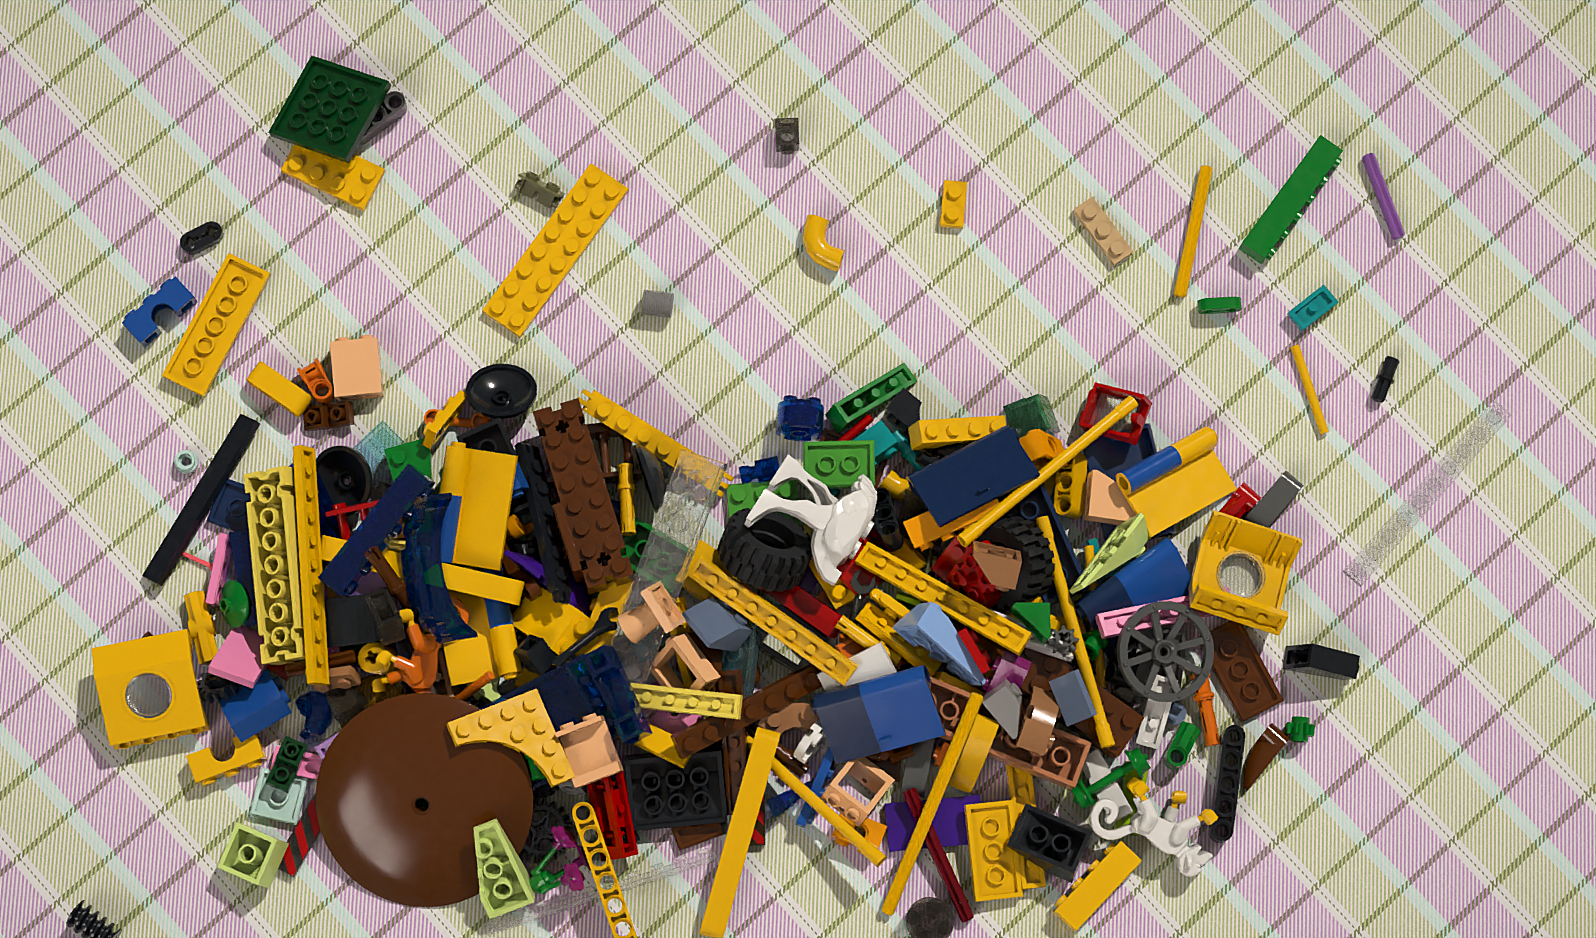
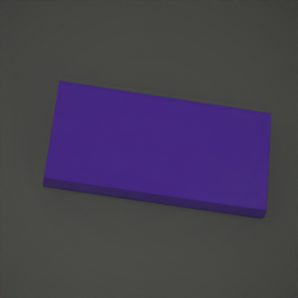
(948, 822)

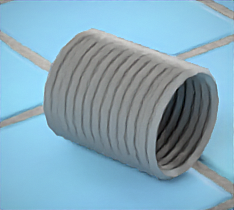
(657, 303)

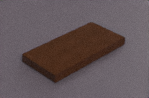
(1242, 672)

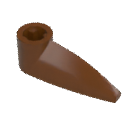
(1263, 753)

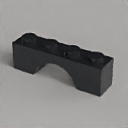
(905, 411)

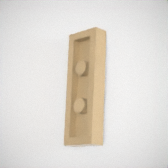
(1102, 231)

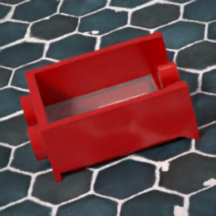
(1101, 402)

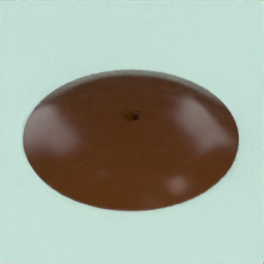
(372, 790)

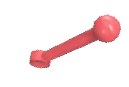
(198, 560)

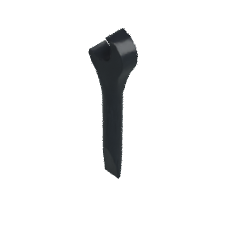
(601, 626)

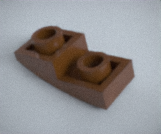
(328, 416)

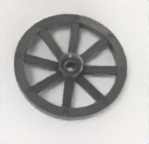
(1170, 651)

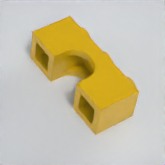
(207, 768)

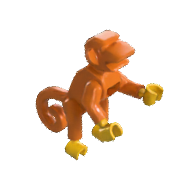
(422, 668)

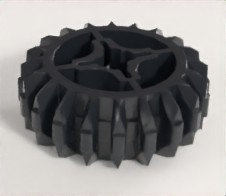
(531, 850)

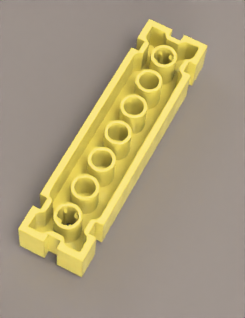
(276, 564)

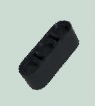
(887, 521)

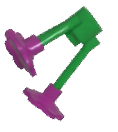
(543, 880)

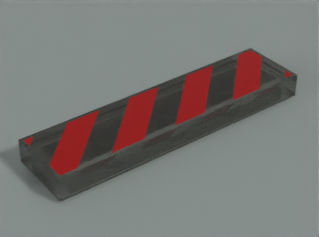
(301, 840)

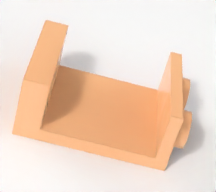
(589, 750)

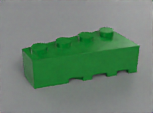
(409, 453)

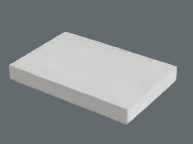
(872, 664)

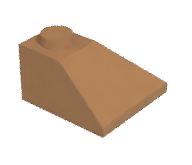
(998, 564)

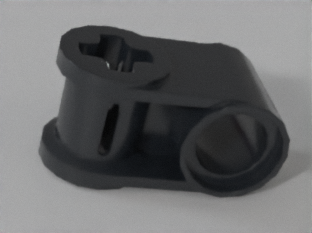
(1113, 674)

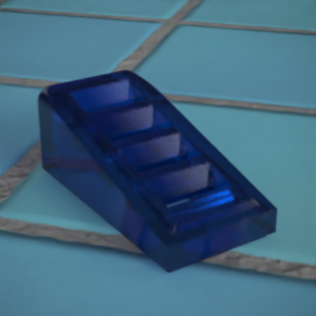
(781, 802)

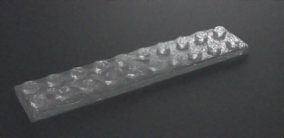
(669, 552)

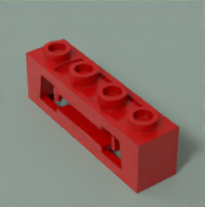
(612, 814)

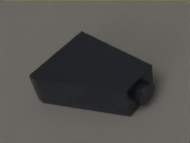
(1321, 661)

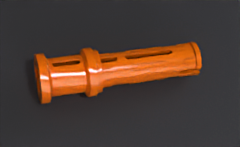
(1204, 698)

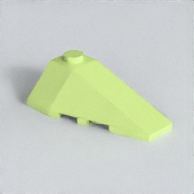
(1122, 545)
(501, 873)

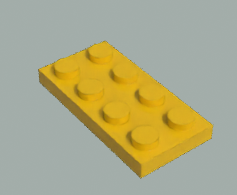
(348, 182)
(992, 863)

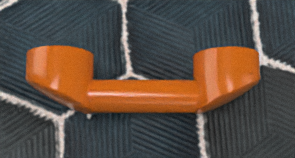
(474, 422)

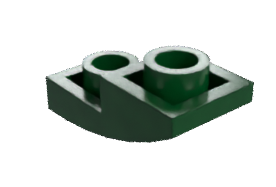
(287, 764)

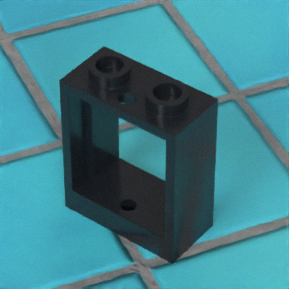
(787, 663)

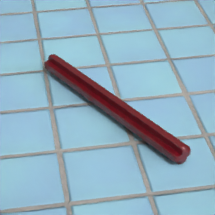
(940, 859)

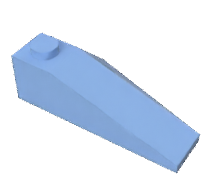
(936, 633)

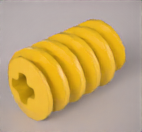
(368, 661)

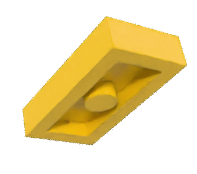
(953, 204)

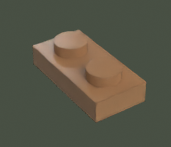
(340, 677)

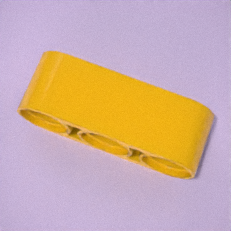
(279, 389)
(1075, 493)

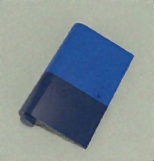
(1147, 579)
(879, 714)

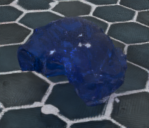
(317, 712)

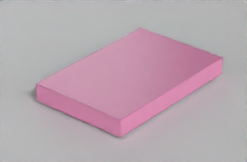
(239, 657)

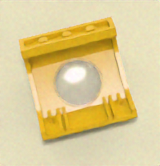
(1243, 572)
(148, 689)

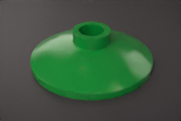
(234, 603)

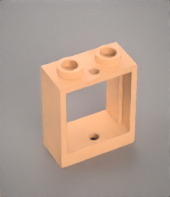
(693, 658)
(869, 776)

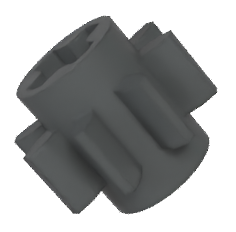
(1061, 635)

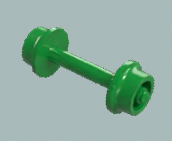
(1137, 761)

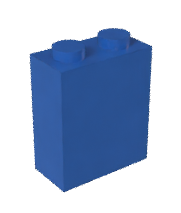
(256, 706)

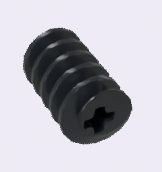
(89, 924)

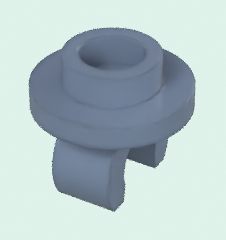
(1177, 713)

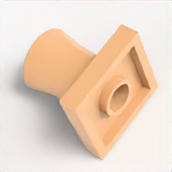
(656, 611)

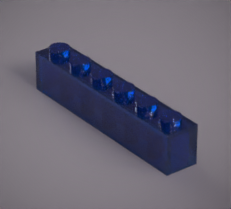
(376, 529)

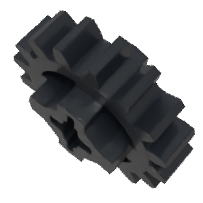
(216, 688)

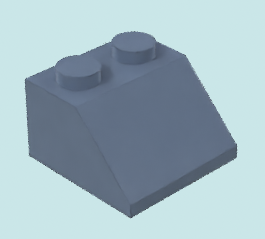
(718, 624)

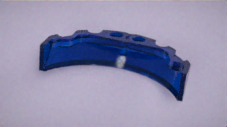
(424, 571)

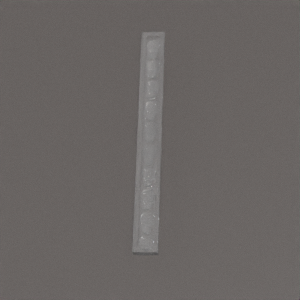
(1427, 493)
(590, 894)

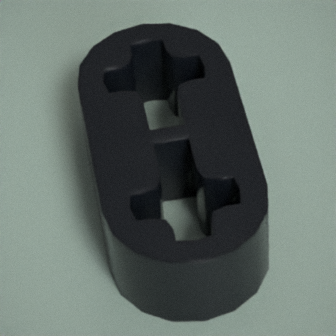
(198, 233)

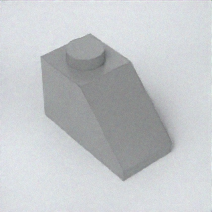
(1005, 706)

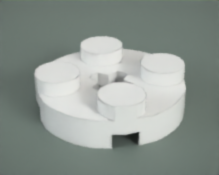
(810, 743)

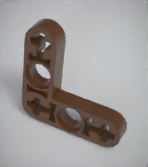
(510, 569)

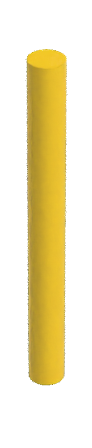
(1309, 389)

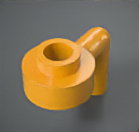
(517, 529)

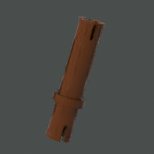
(395, 585)
(784, 755)

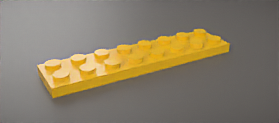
(555, 250)

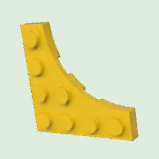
(520, 725)

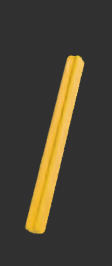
(1193, 231)

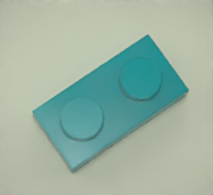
(1312, 308)

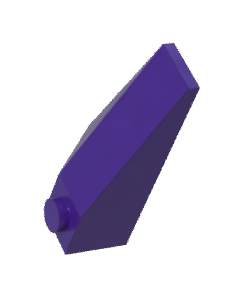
(534, 568)

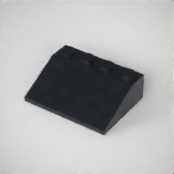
(673, 796)

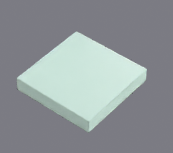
(277, 804)

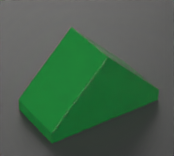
(1034, 617)

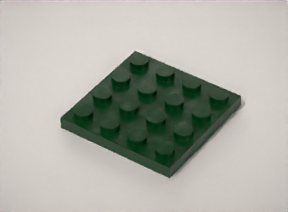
(329, 109)

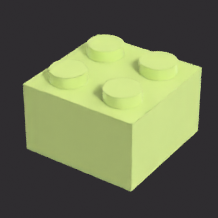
(252, 855)

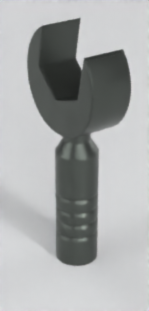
(858, 599)

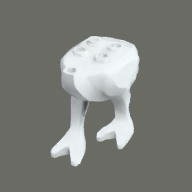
(834, 521)

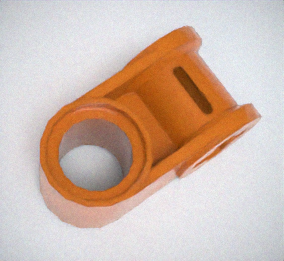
(316, 379)

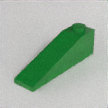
(869, 398)

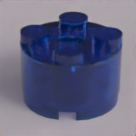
(800, 418)

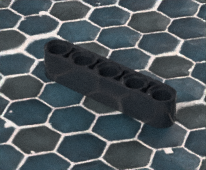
(1232, 773)

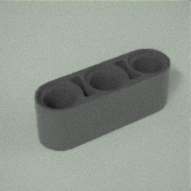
(389, 115)
(1274, 500)

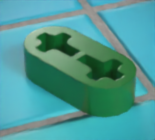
(1219, 305)

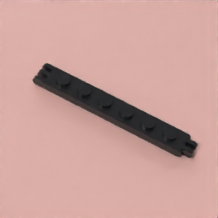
(544, 523)

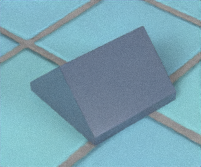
(1072, 698)

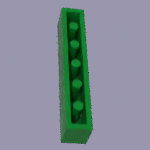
(1290, 199)

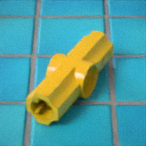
(201, 626)

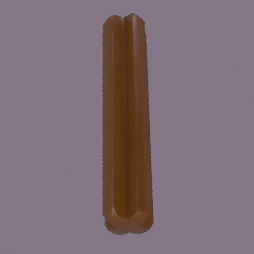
(334, 660)

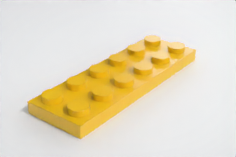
(216, 325)

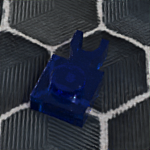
(763, 470)

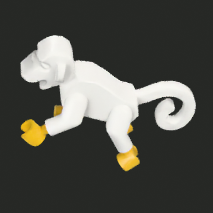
(1161, 832)

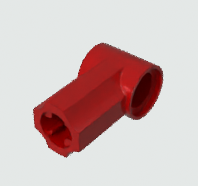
(1241, 501)

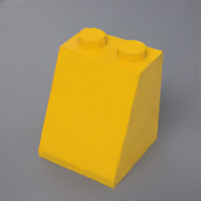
(554, 622)

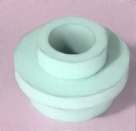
(184, 454)

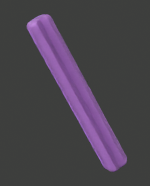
(1383, 196)

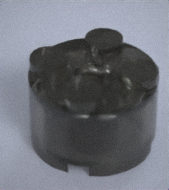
(934, 909)

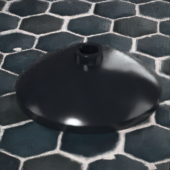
(501, 391)
(335, 468)
(653, 475)

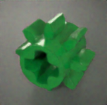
(1299, 729)

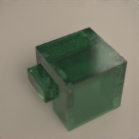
(1031, 414)

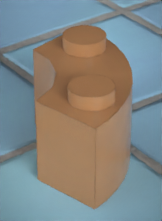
(790, 717)
(1038, 721)

